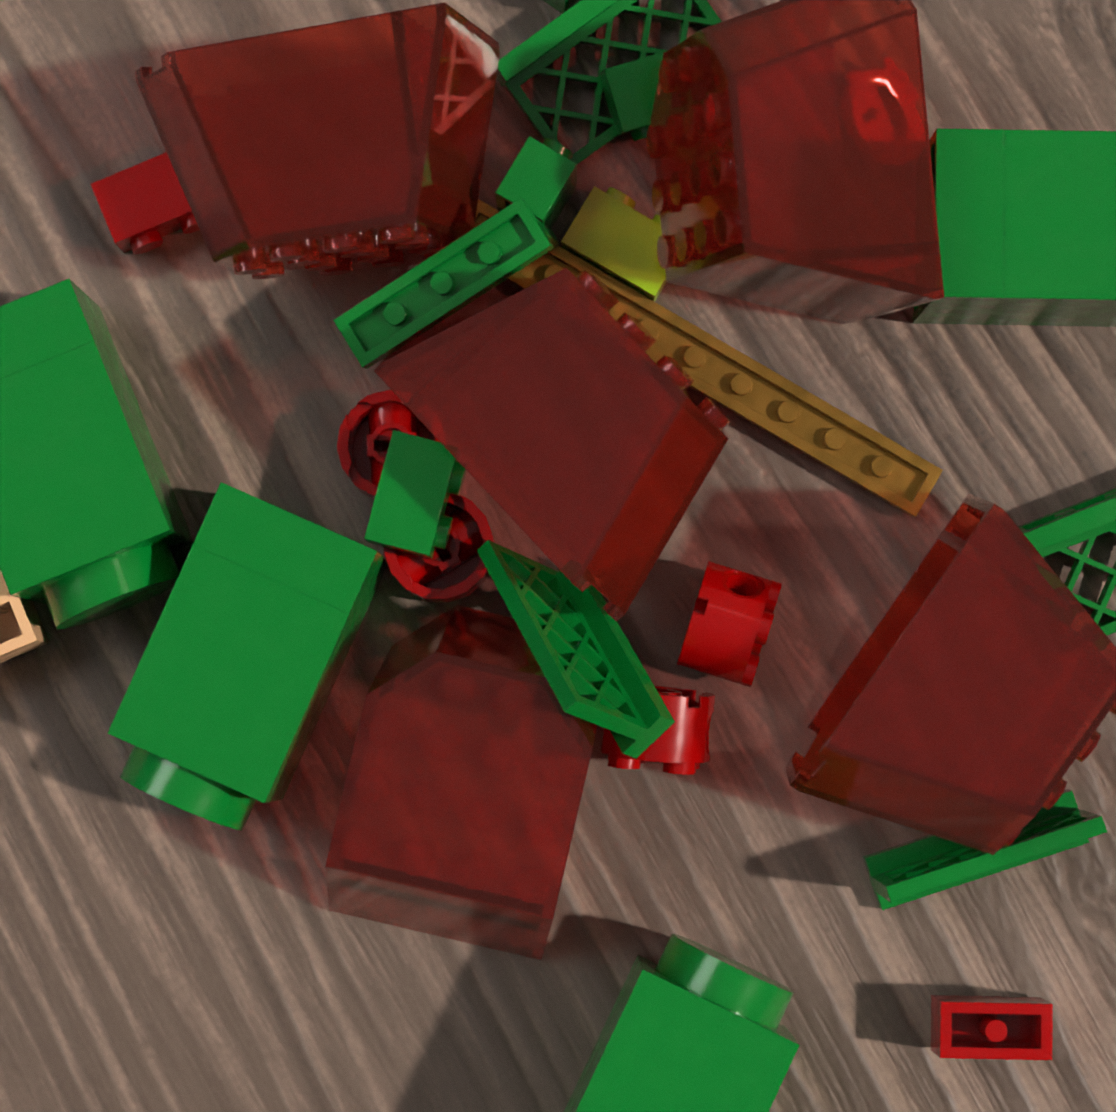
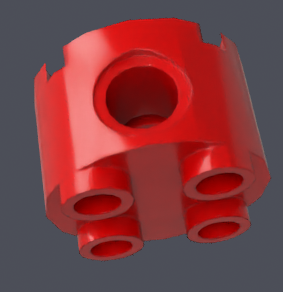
(367, 435)
(452, 571)
(729, 624)
(682, 744)

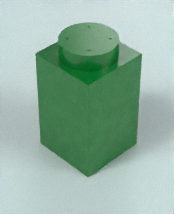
(1024, 227)
(80, 477)
(243, 658)
(689, 1038)

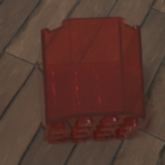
(330, 139)
(799, 160)
(569, 426)
(965, 692)
(460, 789)

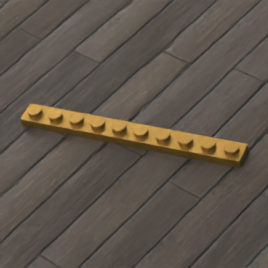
(759, 392)

